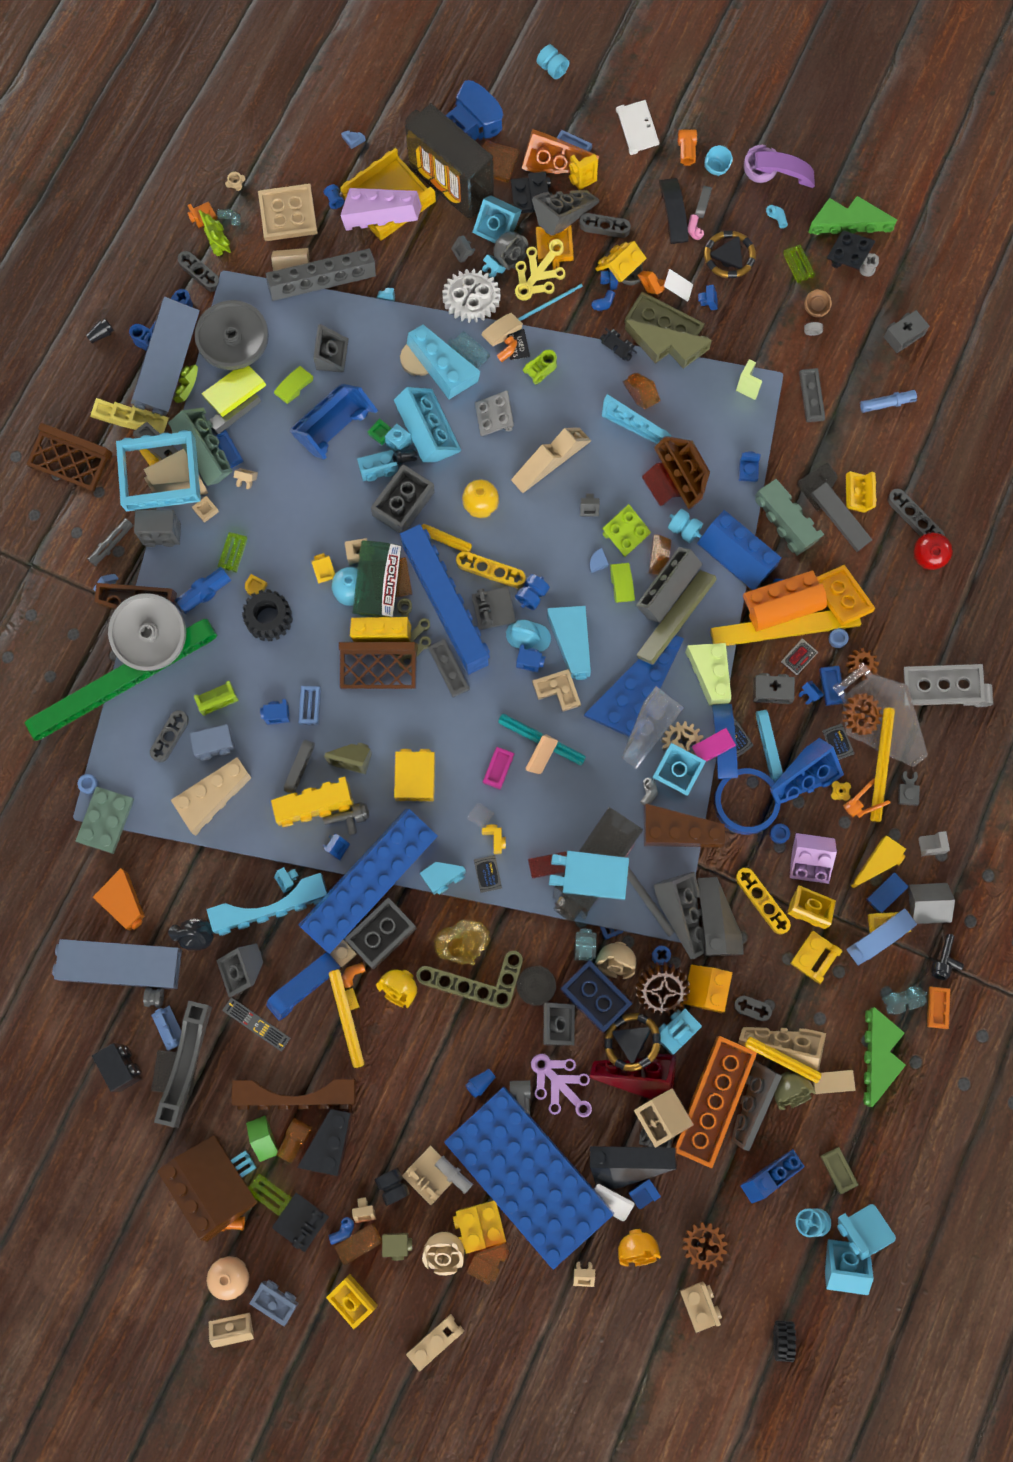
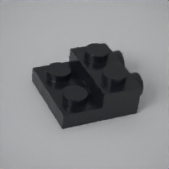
(526, 188)

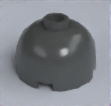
(510, 249)

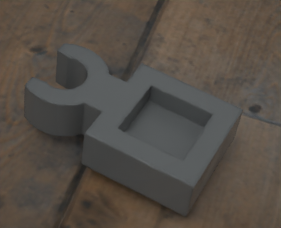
(908, 792)

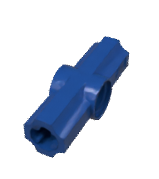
(203, 590)

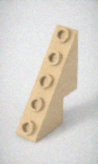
(550, 457)

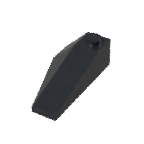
(624, 1165)

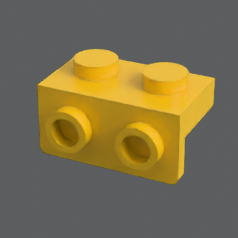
(860, 491)

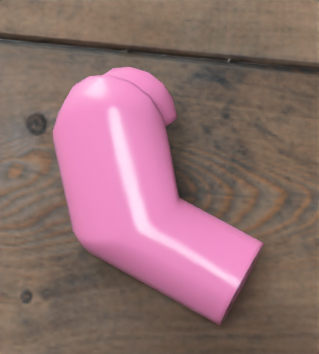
(693, 230)

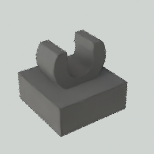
(462, 249)
(589, 506)

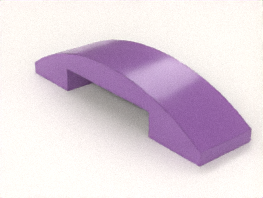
(787, 164)

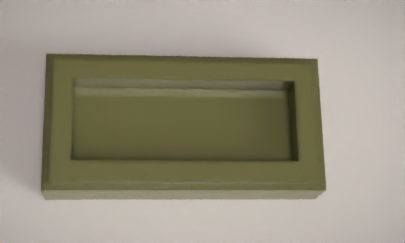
(839, 1170)

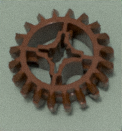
(677, 991)

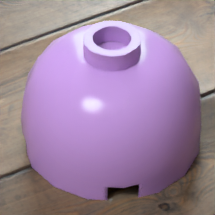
(750, 165)

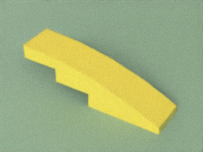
(127, 416)

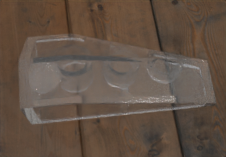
(652, 722)

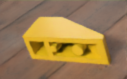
(884, 857)

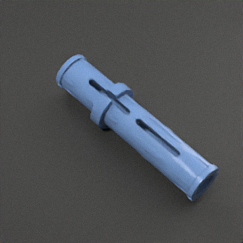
(887, 401)

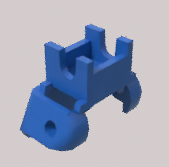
(476, 109)

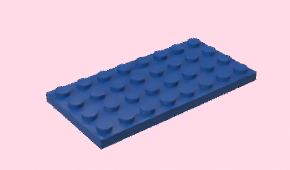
(529, 1178)

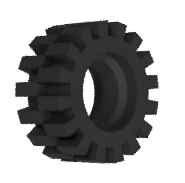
(784, 1341)

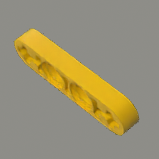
(489, 572)
(760, 902)

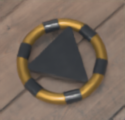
(729, 254)
(632, 1041)

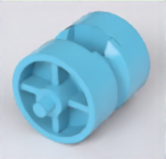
(552, 61)
(689, 528)
(813, 1222)

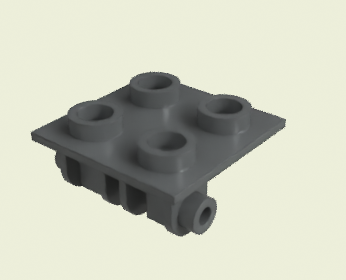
(493, 608)

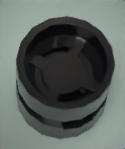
(392, 1186)

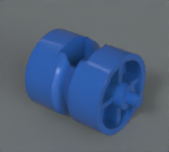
(534, 589)

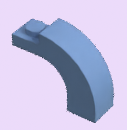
(882, 937)

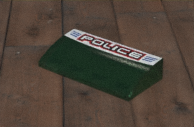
(376, 579)

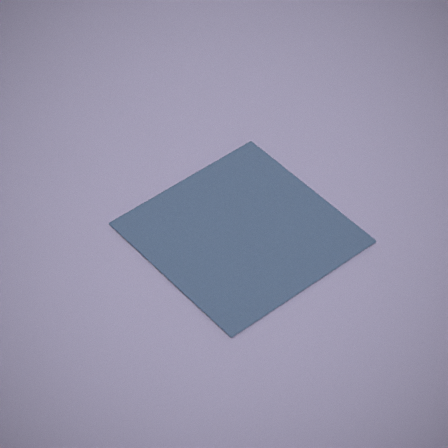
(318, 504)

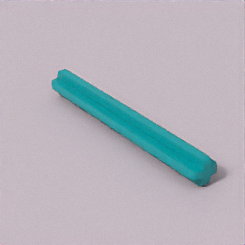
(535, 736)

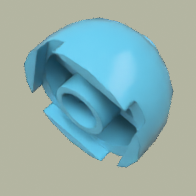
(344, 585)

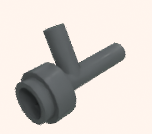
(359, 812)

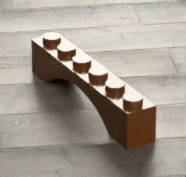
(252, 1093)

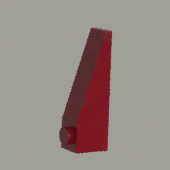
(647, 1082)

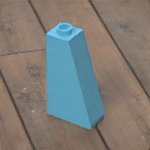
(571, 634)

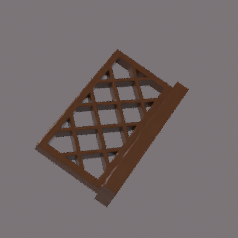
(78, 444)
(374, 649)

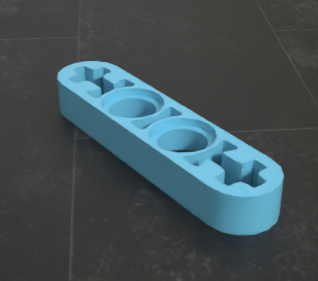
(769, 745)

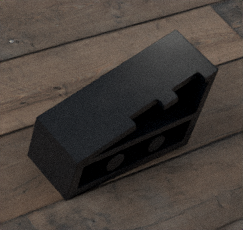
(329, 1144)

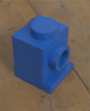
(530, 659)
(275, 712)

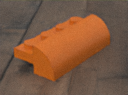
(785, 600)

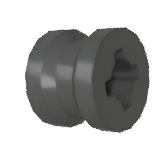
(153, 997)

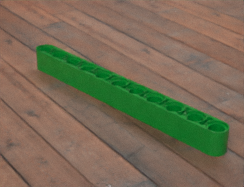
(108, 687)

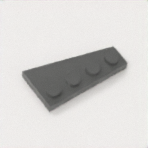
(759, 1093)

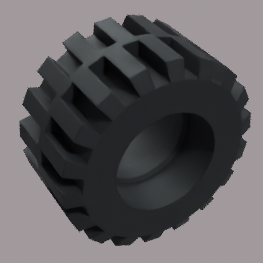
(260, 602)

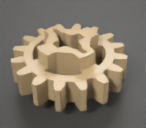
(680, 734)

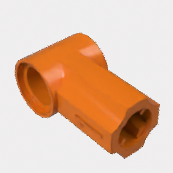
(687, 141)

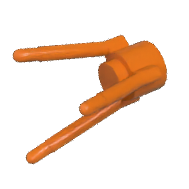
(854, 806)

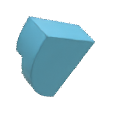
(388, 294)

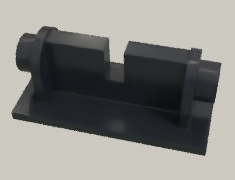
(612, 339)

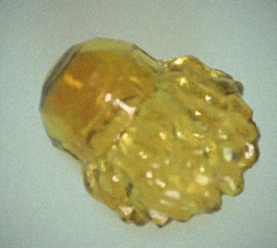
(462, 942)

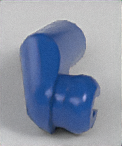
(604, 303)
(344, 1232)

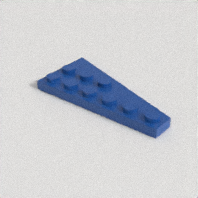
(624, 700)

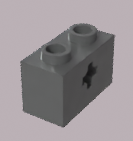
(906, 331)
(764, 692)

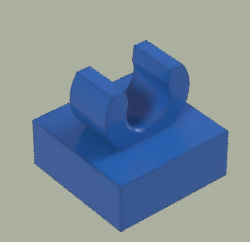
(608, 277)
(709, 298)
(812, 691)
(336, 846)

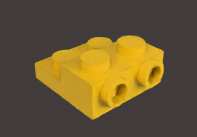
(479, 1226)

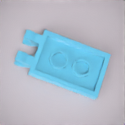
(592, 874)

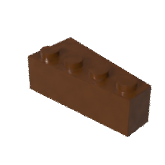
(678, 829)

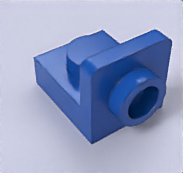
(749, 466)

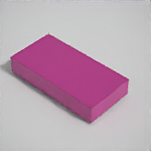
(714, 745)
(498, 768)

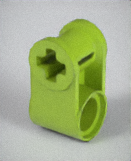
(538, 368)

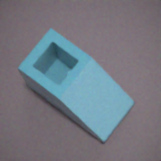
(440, 875)

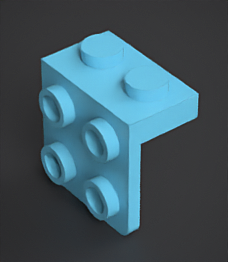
(866, 1231)

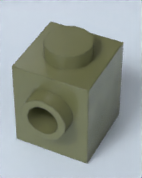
(396, 1245)

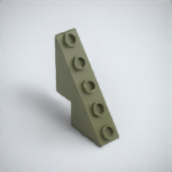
(660, 342)

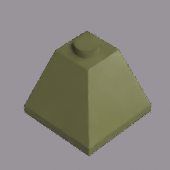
(350, 757)

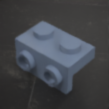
(274, 1302)

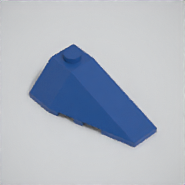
(811, 769)

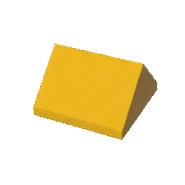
(352, 1301)

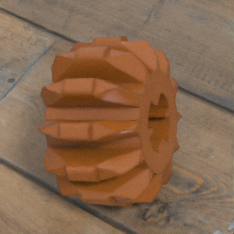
(857, 657)

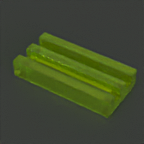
(804, 276)
(234, 568)
(283, 1204)

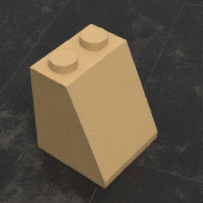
(171, 474)

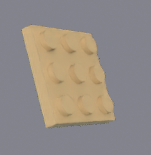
(287, 212)

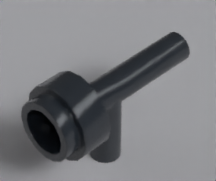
(942, 969)

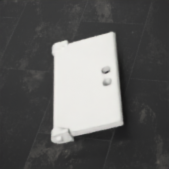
(638, 132)

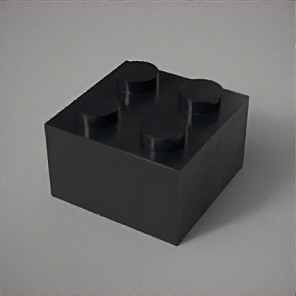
(117, 1067)

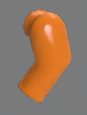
(350, 972)

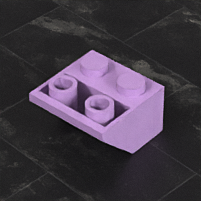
(812, 858)

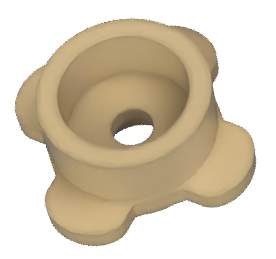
(235, 176)

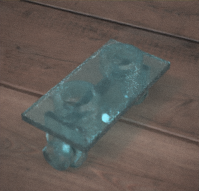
(913, 997)

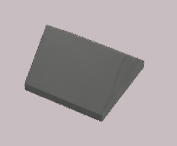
(330, 350)
(931, 903)
(558, 1024)

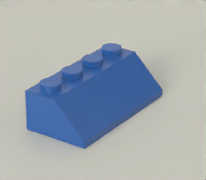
(739, 550)

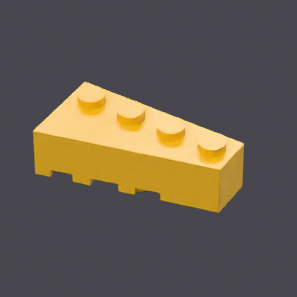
(313, 803)

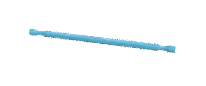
(549, 302)

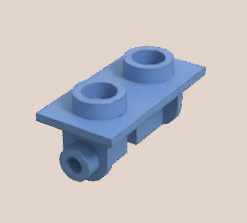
(167, 1027)

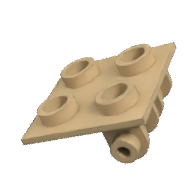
(426, 1177)

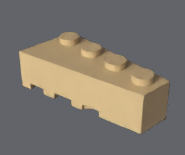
(210, 795)

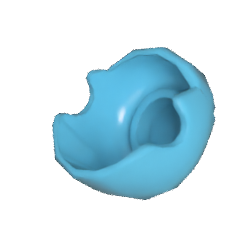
(718, 160)

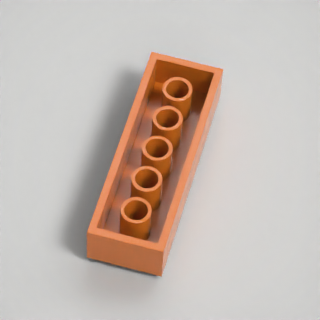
(715, 1101)

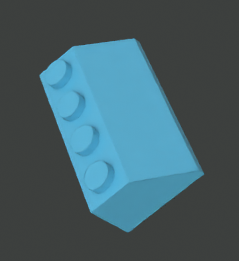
(426, 424)

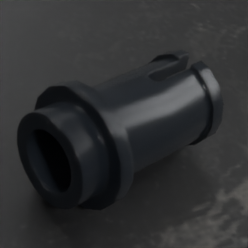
(404, 456)

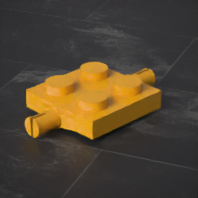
(544, 239)

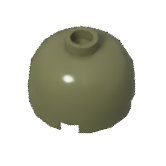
(793, 1090)

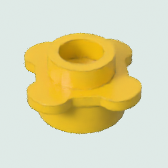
(836, 795)

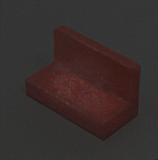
(660, 484)

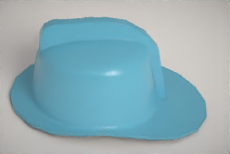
(528, 634)

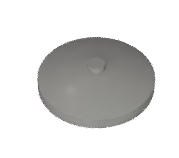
(147, 632)

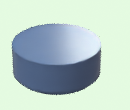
(838, 638)
(87, 783)

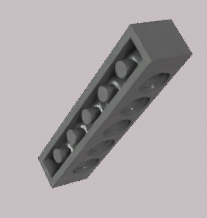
(321, 274)

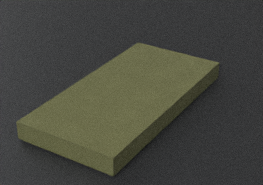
(653, 311)

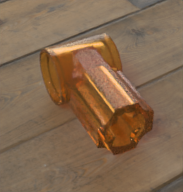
(295, 1136)

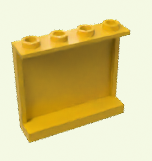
(389, 174)

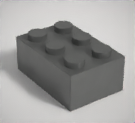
(402, 499)
(380, 933)

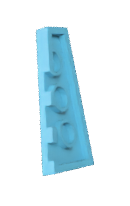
(627, 418)

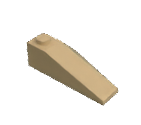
(802, 1046)

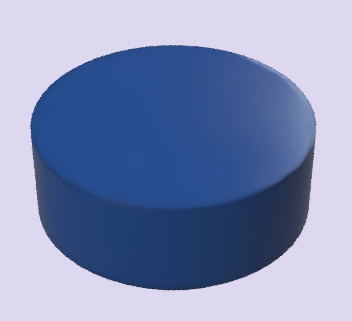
(779, 833)

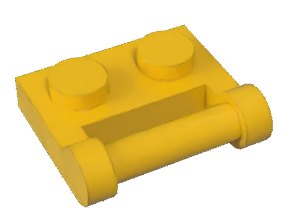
(809, 954)

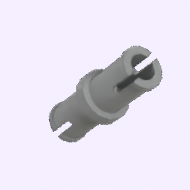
(453, 1174)

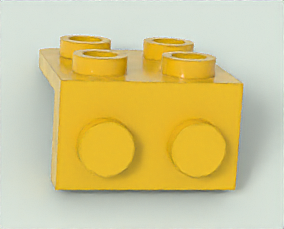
(622, 260)

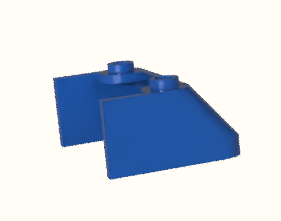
(330, 417)

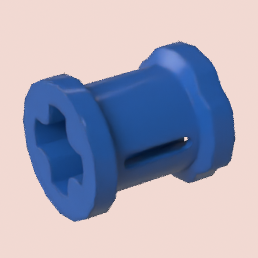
(334, 197)
(659, 949)

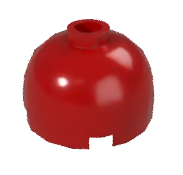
(932, 551)

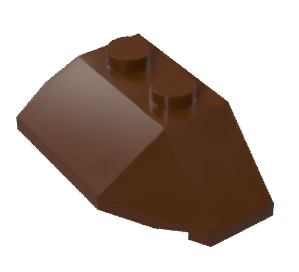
(684, 468)

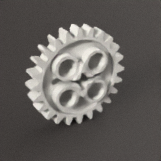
(480, 289)

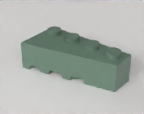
(211, 461)
(787, 517)

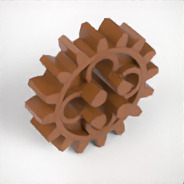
(866, 724)
(694, 1251)

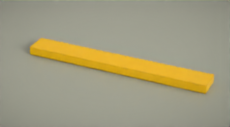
(803, 625)

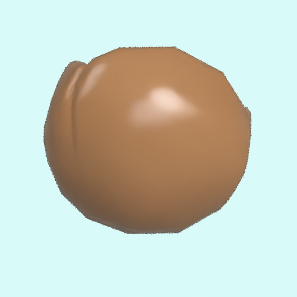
(817, 303)

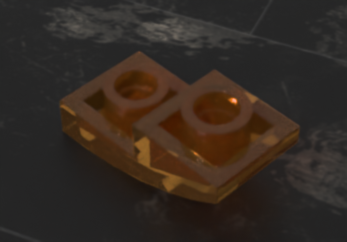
(358, 1244)

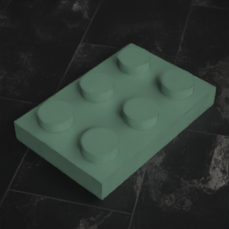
(104, 820)

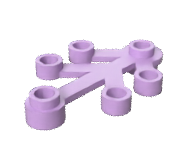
(558, 1083)

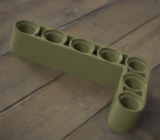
(456, 980)

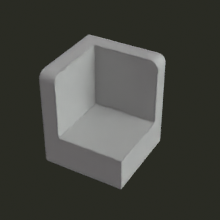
(934, 844)

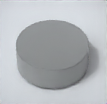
(813, 328)

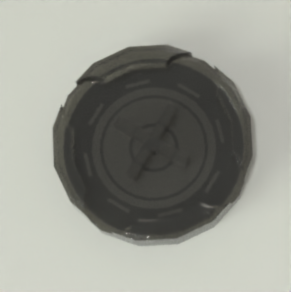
(536, 985)

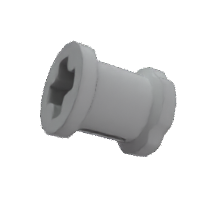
(869, 266)

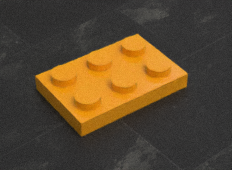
(845, 595)

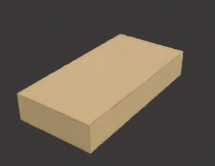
(835, 1082)

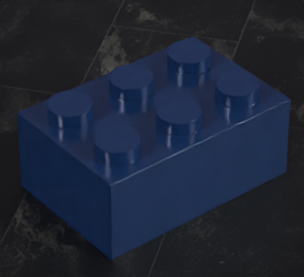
(596, 996)

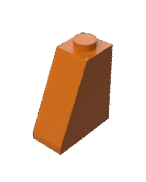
(121, 900)

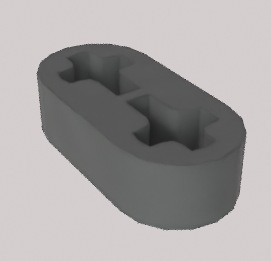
(703, 202)
(754, 1004)

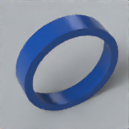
(731, 825)

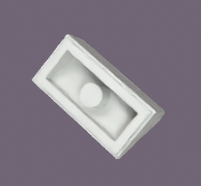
(618, 1204)

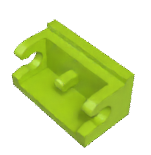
(216, 698)

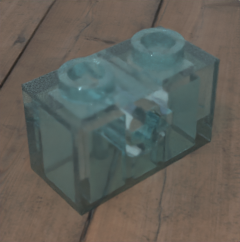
(585, 945)

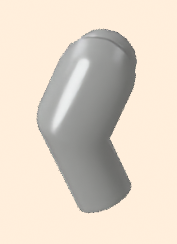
(650, 790)

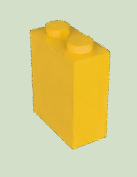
(414, 775)

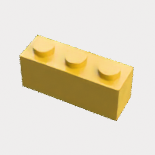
(380, 629)

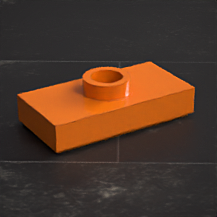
(938, 1007)

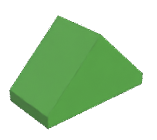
(262, 1138)

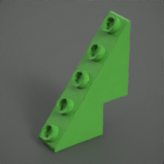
(857, 218)
(881, 1063)

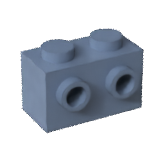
(212, 742)

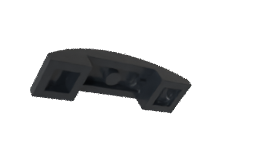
(675, 210)

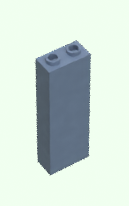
(164, 357)
(117, 964)

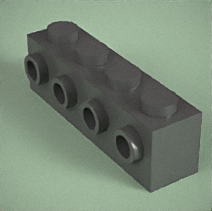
(669, 584)

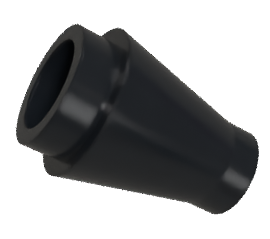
(99, 331)

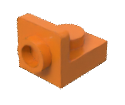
(194, 214)
(651, 282)

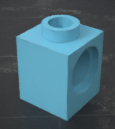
(398, 439)

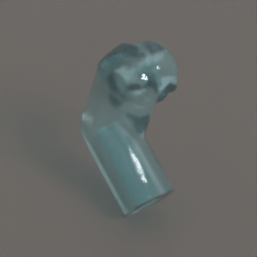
(229, 214)

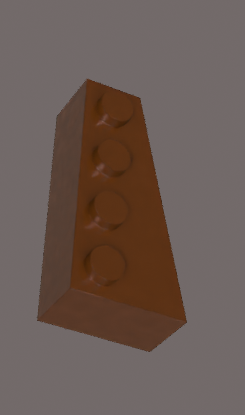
(114, 594)

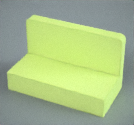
(747, 383)

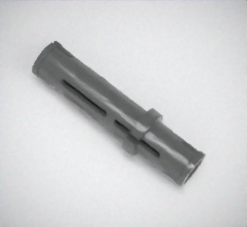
(125, 525)

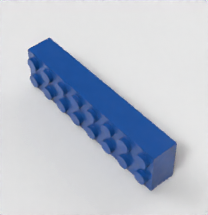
(444, 599)
(368, 880)

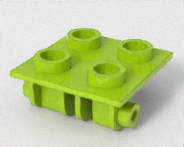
(215, 234)
(626, 530)

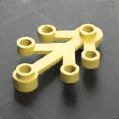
(539, 272)

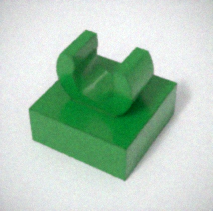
(379, 431)

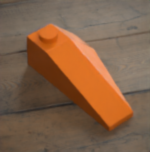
(550, 154)

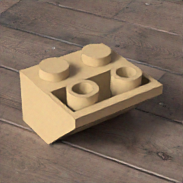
(663, 1117)

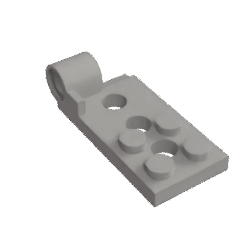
(976, 694)

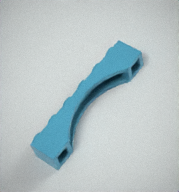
(227, 917)

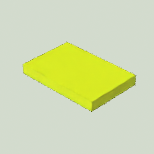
(233, 390)

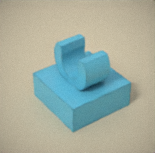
(493, 264)
(285, 879)

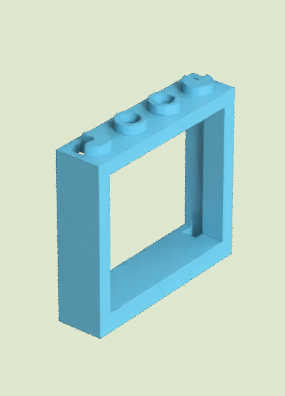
(165, 498)

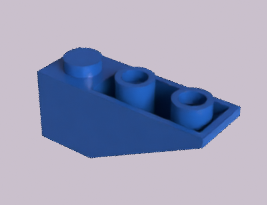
(772, 1176)

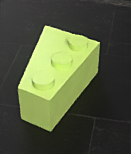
(712, 670)

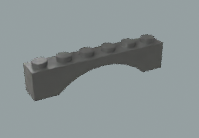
(177, 1089)

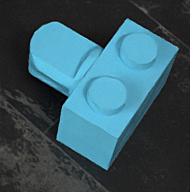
(678, 1030)

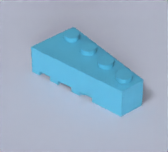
(442, 362)

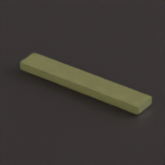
(676, 617)

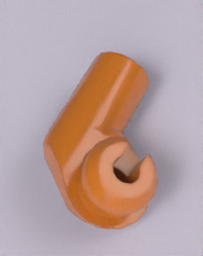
(509, 350)

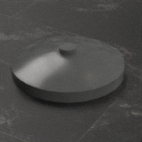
(231, 335)

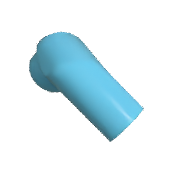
(778, 214)

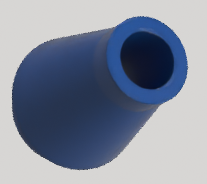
(479, 1083)

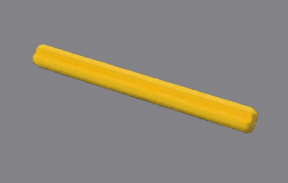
(882, 762)

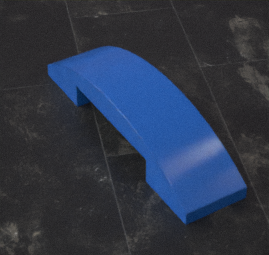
(726, 761)

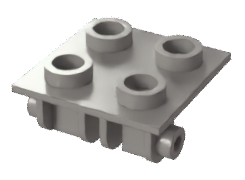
(494, 414)

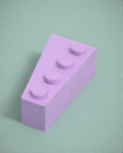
(379, 206)

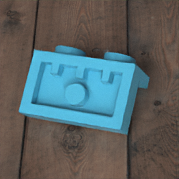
(377, 466)

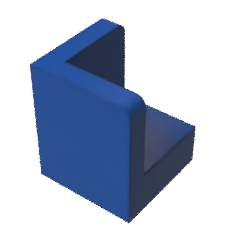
(644, 1193)

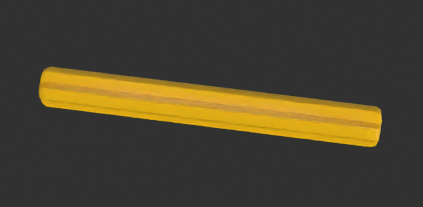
(346, 1018)

